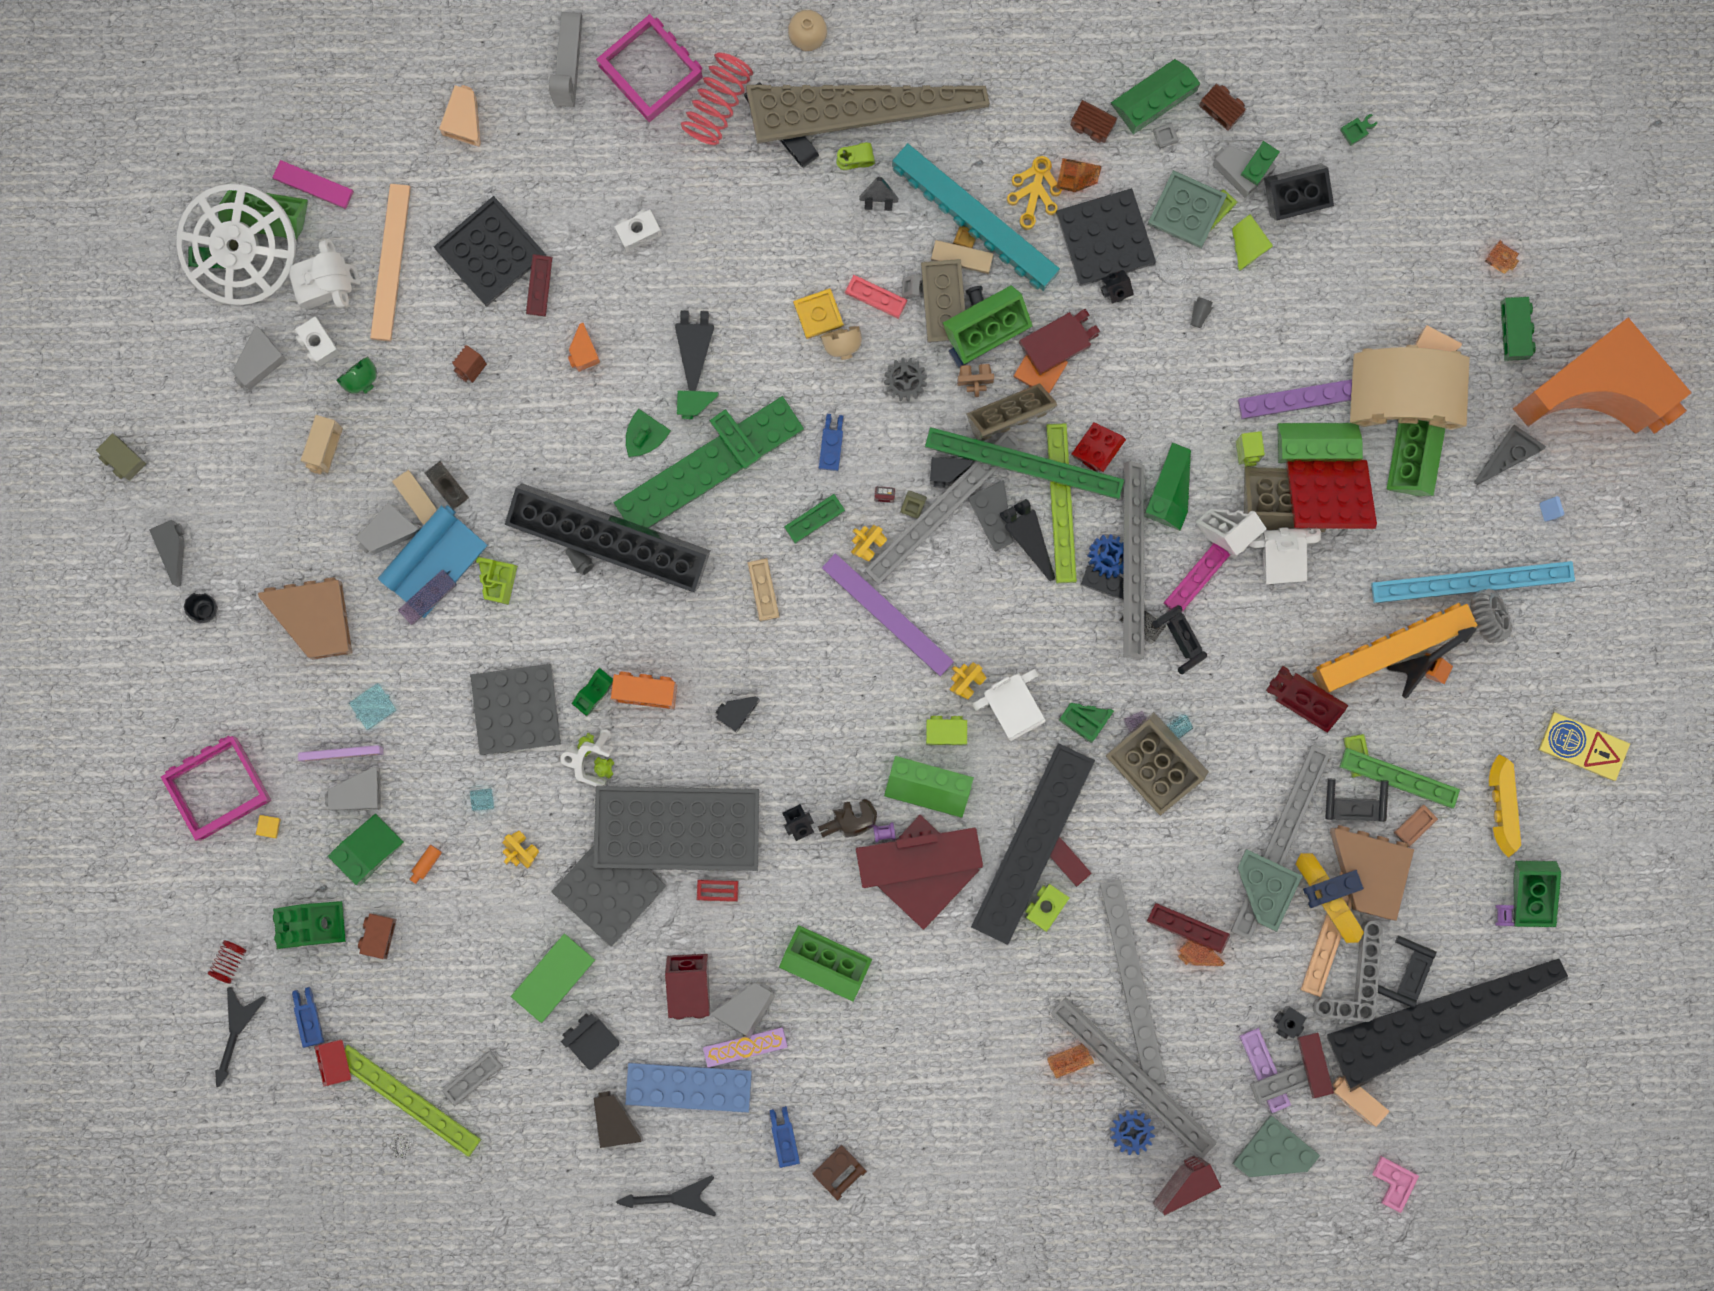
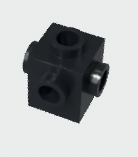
(1116, 286)
(800, 826)
(1296, 1022)

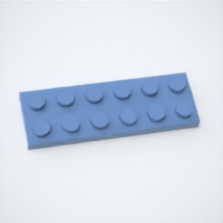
(688, 1087)

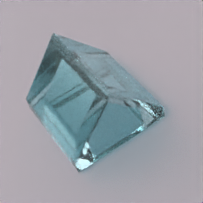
(1180, 725)

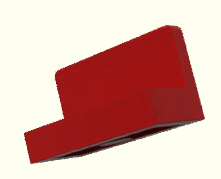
(332, 1063)

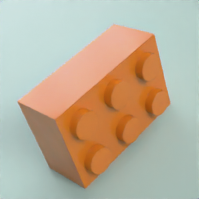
(644, 690)

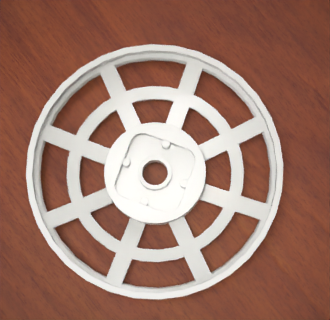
(246, 239)

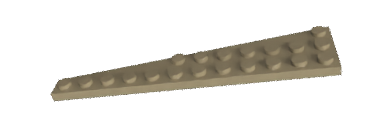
(808, 110)

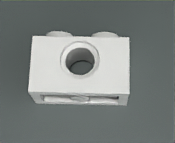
(632, 240)
(314, 330)

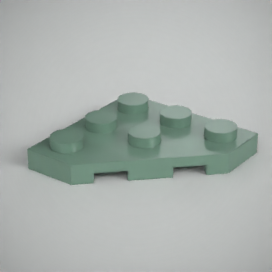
(1267, 888)
(1275, 1152)

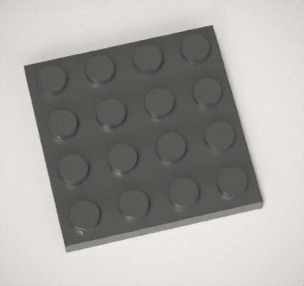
(515, 709)
(607, 897)

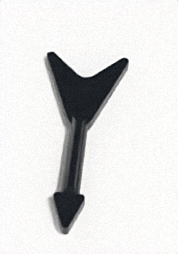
(1419, 666)
(238, 1019)
(686, 1197)

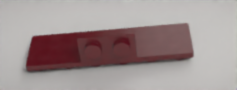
(919, 857)

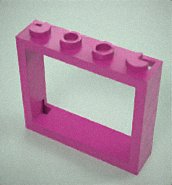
(671, 96)
(191, 763)

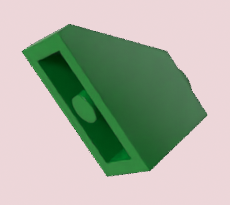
(694, 402)

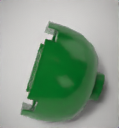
(359, 377)

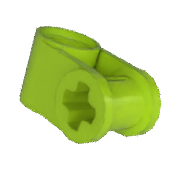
(858, 156)

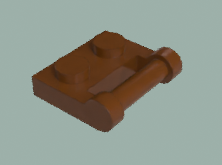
(834, 1167)

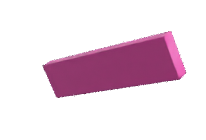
(313, 184)
(1197, 577)

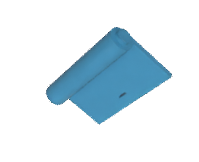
(437, 546)

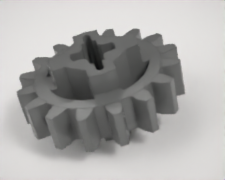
(898, 380)

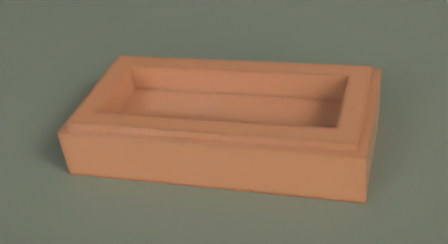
(1416, 825)

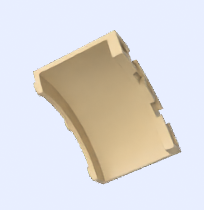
(1410, 387)

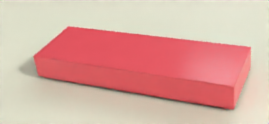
(876, 296)

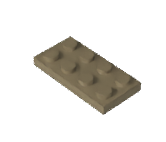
(942, 295)

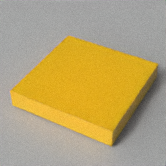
(818, 313)

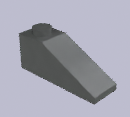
(170, 546)

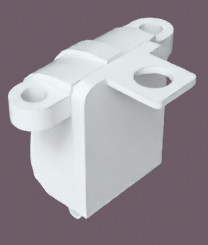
(323, 278)
(1286, 553)
(1013, 705)

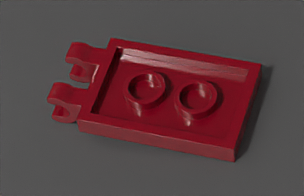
(1058, 341)
(1306, 699)

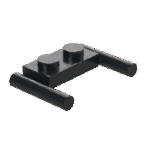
(1183, 636)
(1356, 808)
(1414, 974)

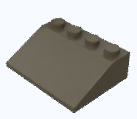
(1010, 411)
(1269, 496)
(1157, 764)

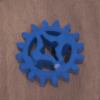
(1109, 556)
(1145, 1129)

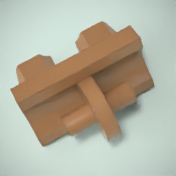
(984, 377)

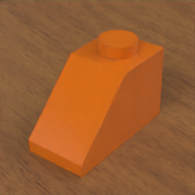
(582, 350)

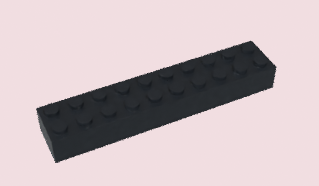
(607, 537)

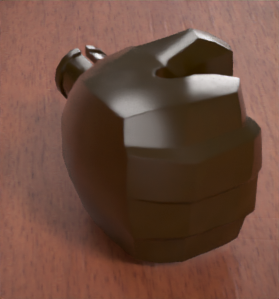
(849, 824)

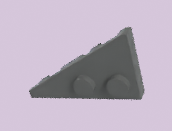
(1512, 450)

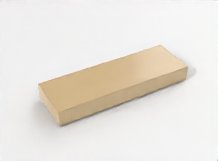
(970, 258)
(415, 496)
(763, 590)

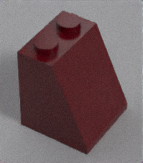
(687, 986)

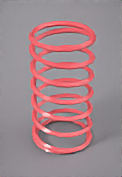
(733, 60)

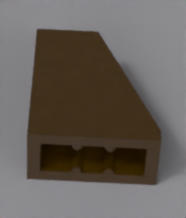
(614, 1122)

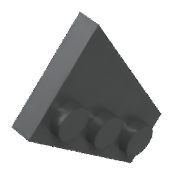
(987, 507)

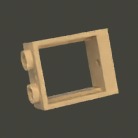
(321, 444)

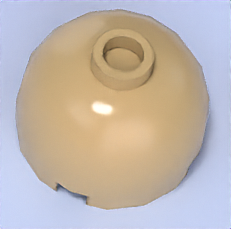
(807, 30)
(842, 342)

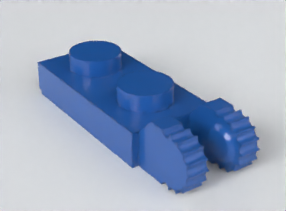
(831, 445)
(307, 1019)
(784, 1140)

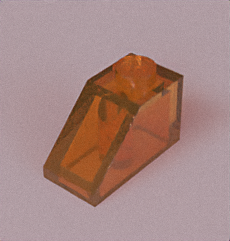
(1198, 955)

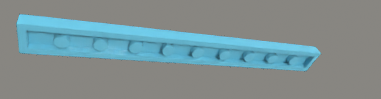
(1472, 582)

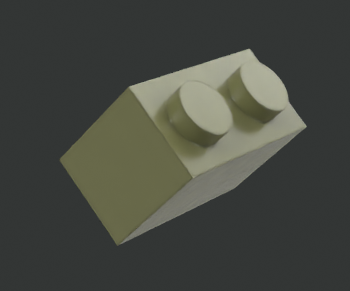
(120, 457)

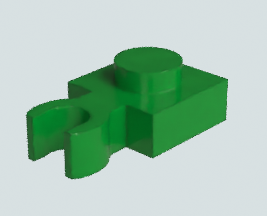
(1357, 130)

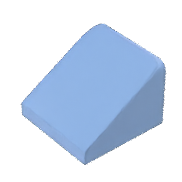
(1551, 509)

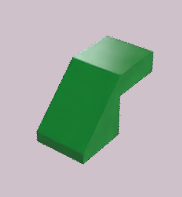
(593, 692)

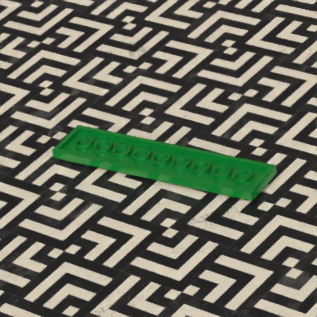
(707, 467)

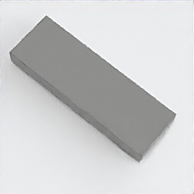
(472, 1078)

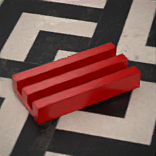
(712, 890)

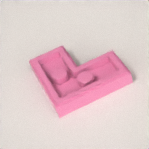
(1400, 1180)

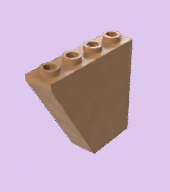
(312, 616)
(1381, 868)

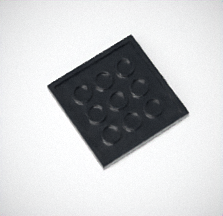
(1105, 236)
(489, 251)

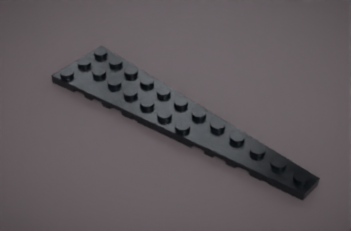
(1397, 1037)

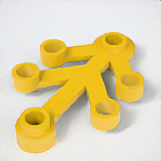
(1035, 189)

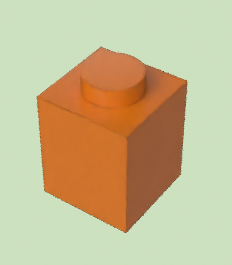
(1439, 670)

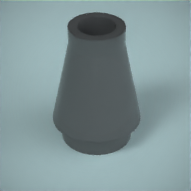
(1201, 310)
(580, 561)

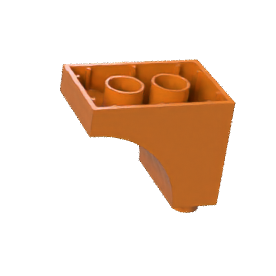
(1616, 377)

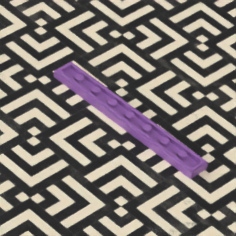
(887, 615)

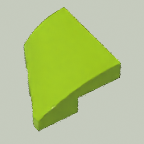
(1249, 241)
(496, 579)

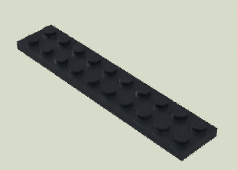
(1033, 844)

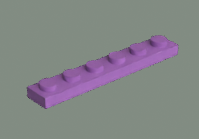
(1295, 399)

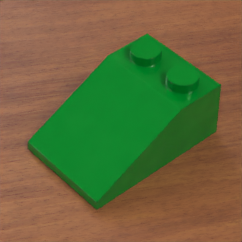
(365, 850)
(1536, 893)

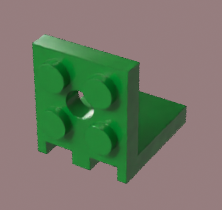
(302, 924)

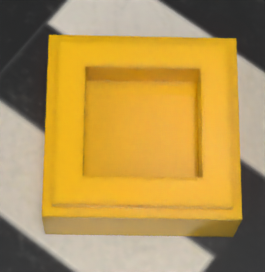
(268, 826)

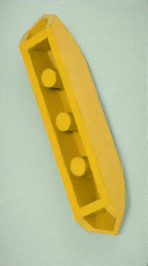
(1506, 813)
(1336, 909)

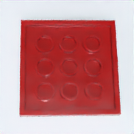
(1331, 494)

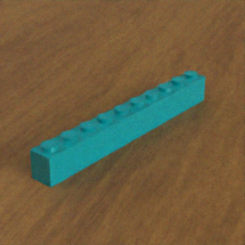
(973, 215)

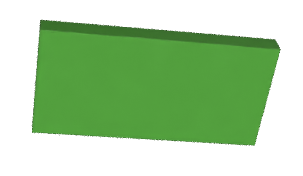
(553, 978)

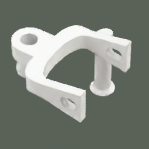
(574, 758)

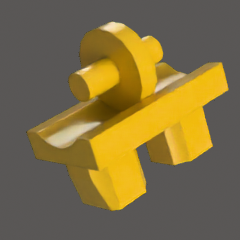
(874, 535)
(964, 676)
(516, 853)

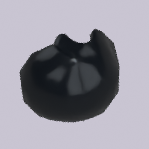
(200, 608)

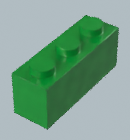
(1517, 328)

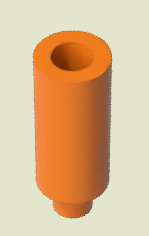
(425, 863)

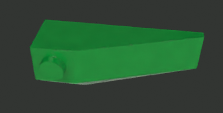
(1171, 492)

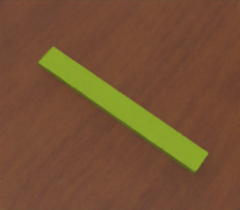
(1061, 508)
(411, 1102)

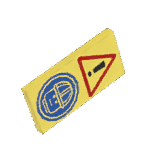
(1584, 746)

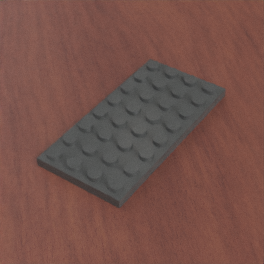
(676, 828)

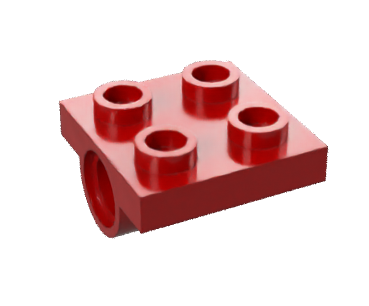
(1098, 447)

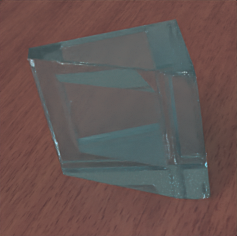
(481, 799)

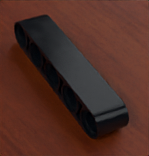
(798, 147)

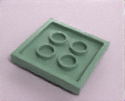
(1187, 209)

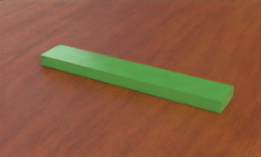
(1399, 778)

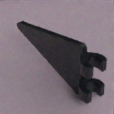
(879, 192)
(693, 345)
(1028, 535)

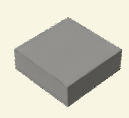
(1165, 135)

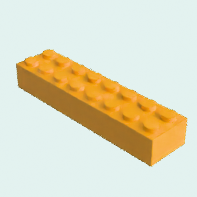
(1396, 648)

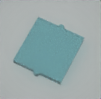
(372, 706)

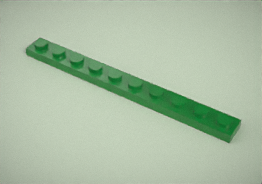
(1024, 463)

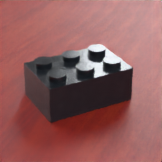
(1299, 191)

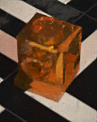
(1496, 258)

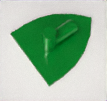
(644, 434)

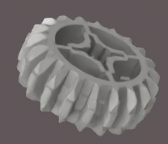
(1491, 616)

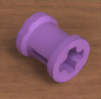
(884, 832)
(1500, 915)

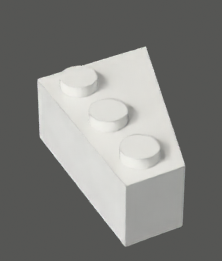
(1231, 530)

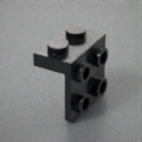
(590, 1040)

